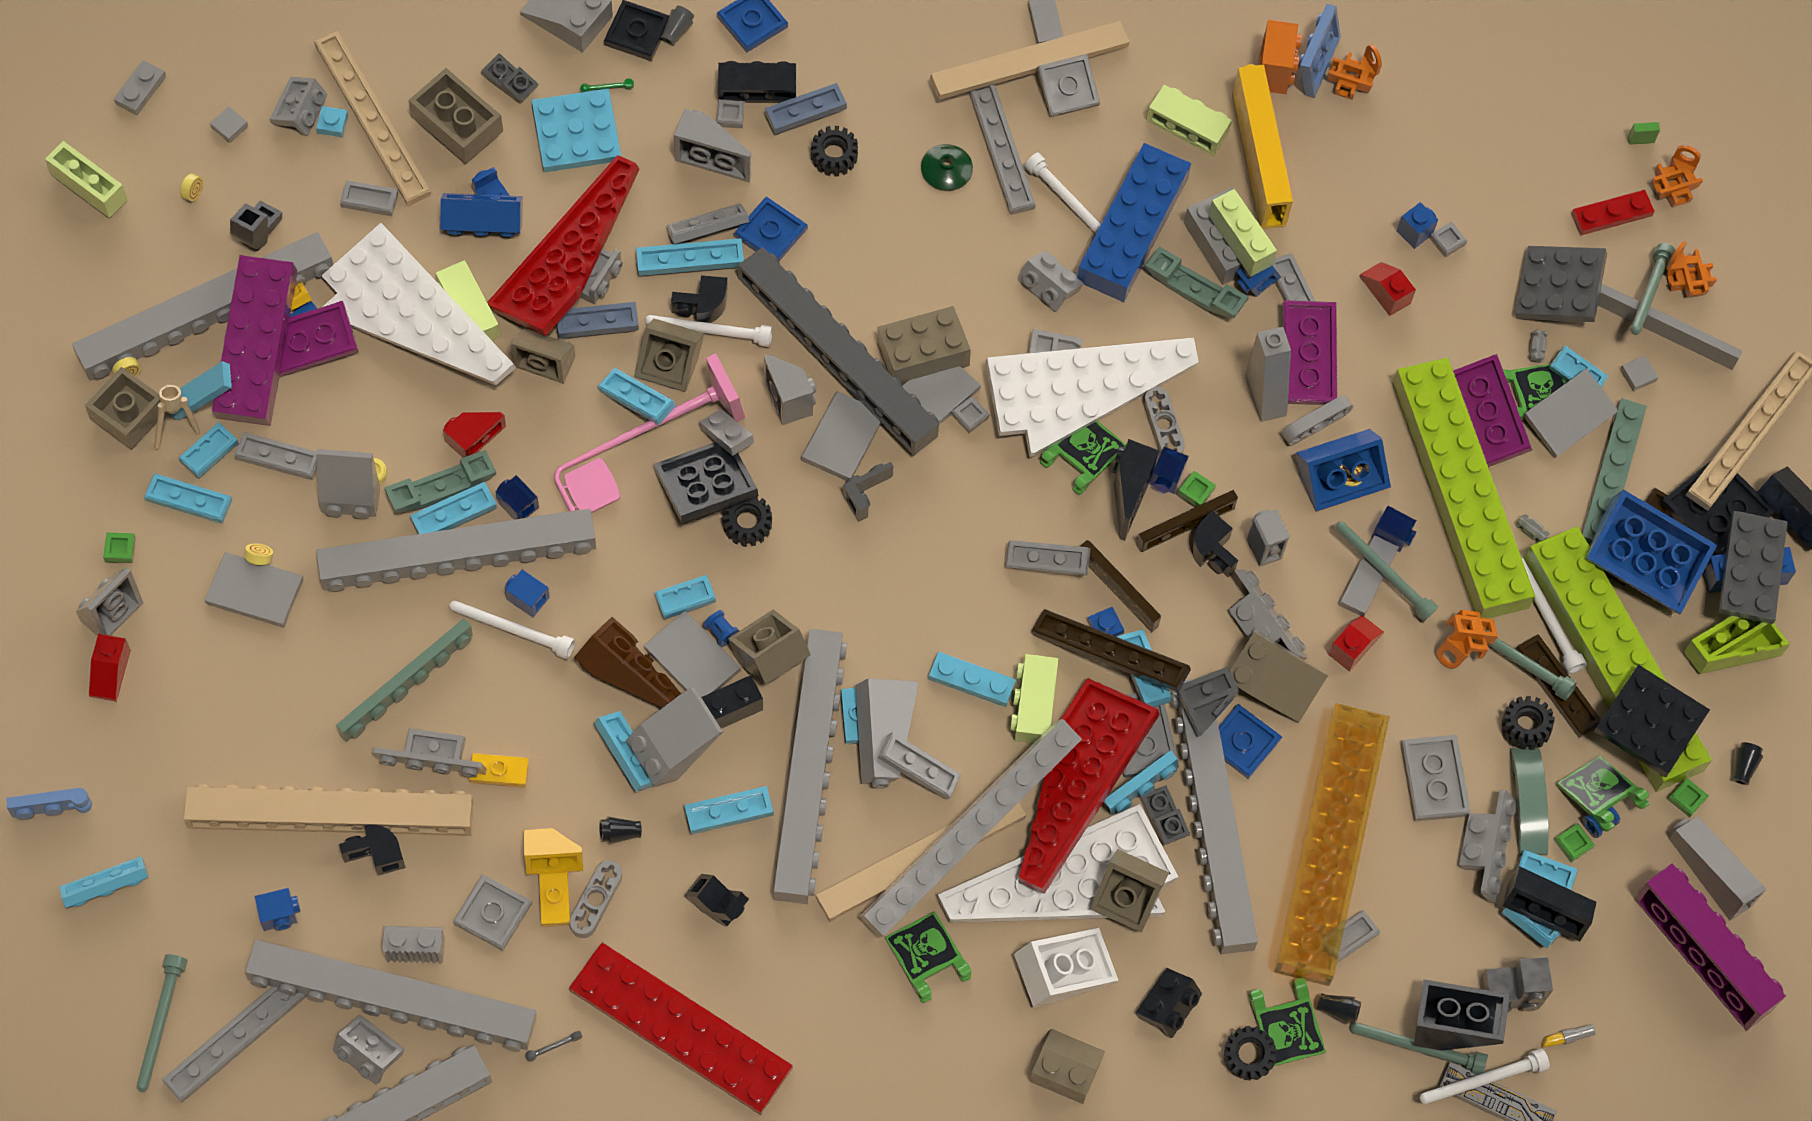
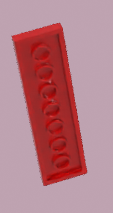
(681, 1028)

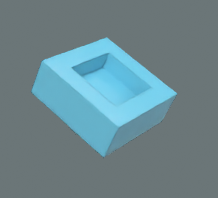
(332, 121)

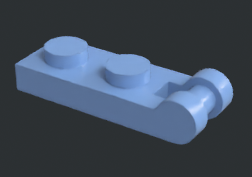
(49, 803)

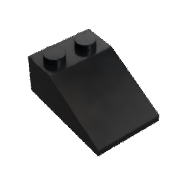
(1133, 474)
(1460, 1017)

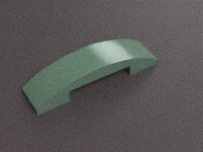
(1193, 286)
(441, 485)
(1531, 800)

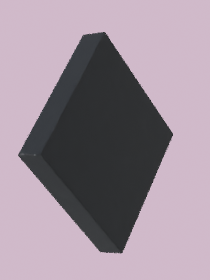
(636, 30)

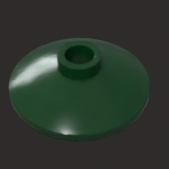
(944, 176)

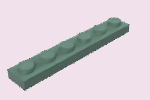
(1615, 462)
(398, 686)

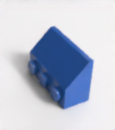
(1326, 480)

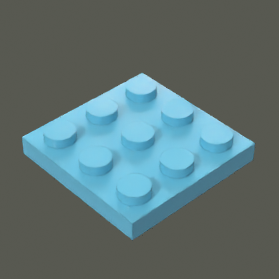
(576, 130)

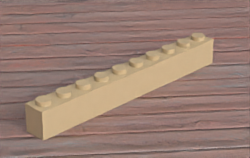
(328, 810)

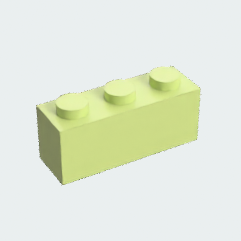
(1189, 119)
(86, 179)
(1242, 232)
(464, 290)
(1034, 697)

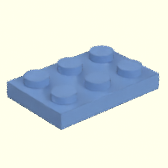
(1319, 50)

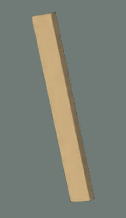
(1025, 60)
(372, 118)
(1751, 431)
(878, 877)

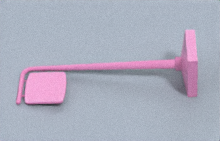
(593, 483)

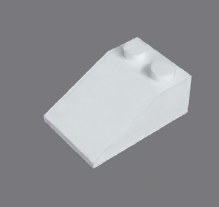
(1065, 966)

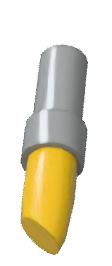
(1568, 1036)

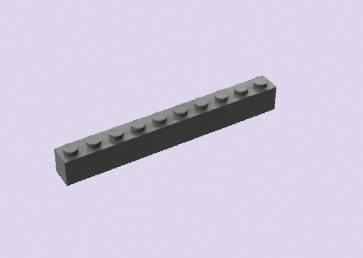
(839, 350)

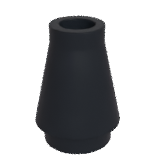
(1746, 762)
(617, 830)
(1340, 1007)

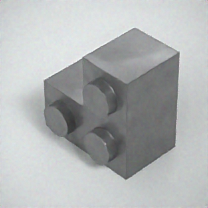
(1527, 983)

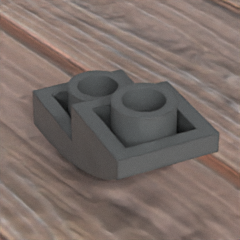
(508, 79)
(1164, 815)

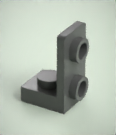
(855, 486)

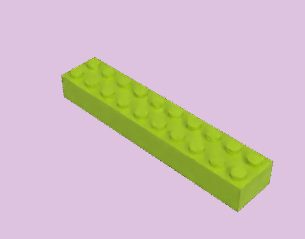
(1463, 489)
(1601, 631)

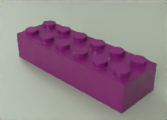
(256, 338)
(1710, 946)

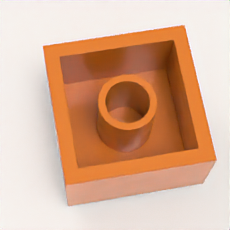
(1280, 54)

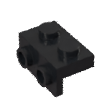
(1170, 1002)

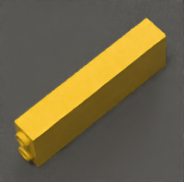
(1262, 146)

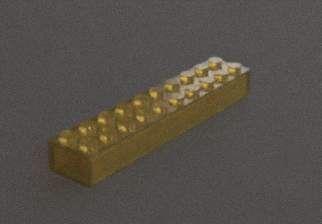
(1332, 845)

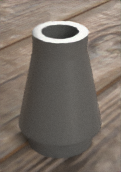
(677, 24)

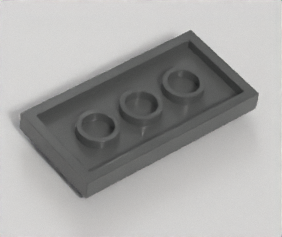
(1753, 567)

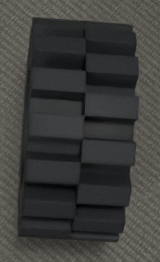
(834, 164)
(752, 534)
(1530, 709)
(1256, 1036)

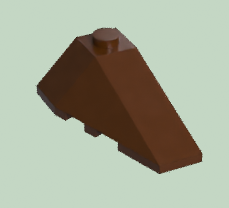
(615, 658)

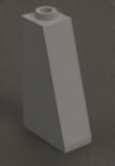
(1269, 373)
(882, 709)
(1716, 867)

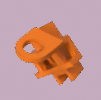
(1365, 70)
(1679, 167)
(1685, 276)
(1461, 642)

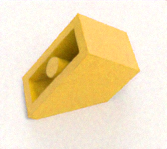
(550, 852)

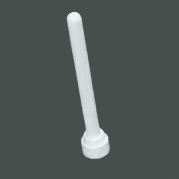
(1037, 165)
(760, 335)
(561, 646)
(1572, 659)
(1535, 1061)

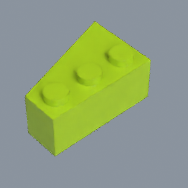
(1735, 643)

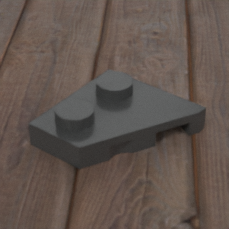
(1207, 698)

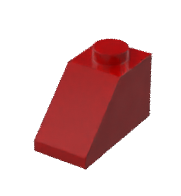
(1389, 287)
(472, 431)
(1355, 642)
(108, 667)

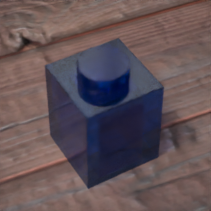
(1168, 470)
(516, 498)
(1395, 528)

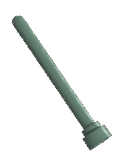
(1661, 256)
(1423, 606)
(1562, 686)
(174, 966)
(1473, 1062)

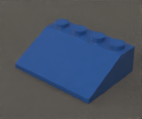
(1650, 551)

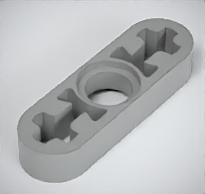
(1167, 412)
(1317, 420)
(598, 877)

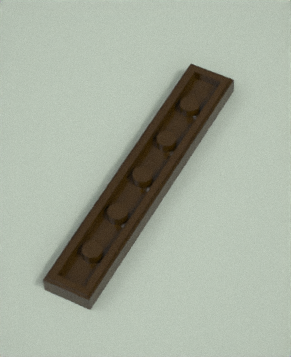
(1111, 650)

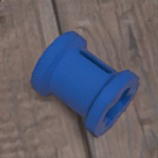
(720, 627)
(1593, 827)

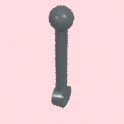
(531, 1055)

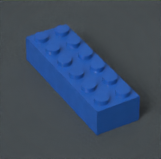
(1133, 222)

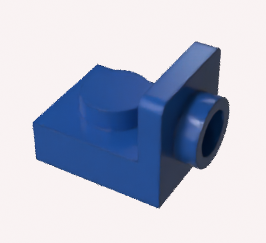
(487, 183)
(1259, 281)

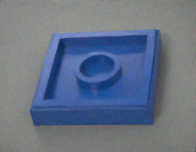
(752, 22)
(771, 228)
(1246, 741)

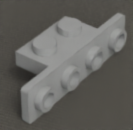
(1258, 614)
(432, 750)
(1486, 844)

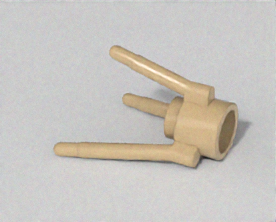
(171, 402)

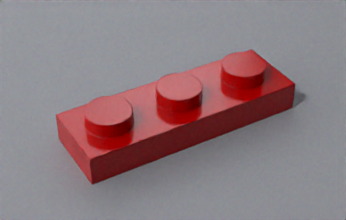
(1612, 212)

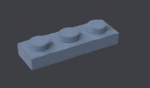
(805, 108)
(599, 320)

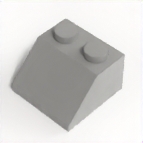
(789, 389)

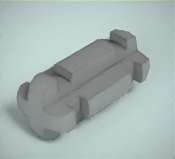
(1538, 346)
(1533, 528)

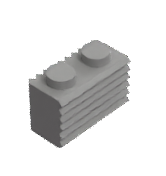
(1268, 537)
(413, 944)

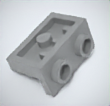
(299, 104)
(367, 1049)

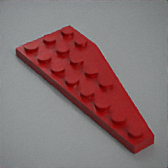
(562, 262)
(1075, 789)

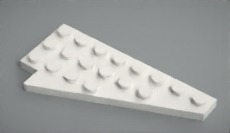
(404, 305)
(1070, 389)
(1003, 897)

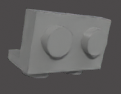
(1049, 280)
(598, 281)

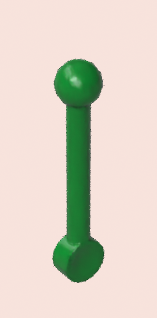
(627, 84)

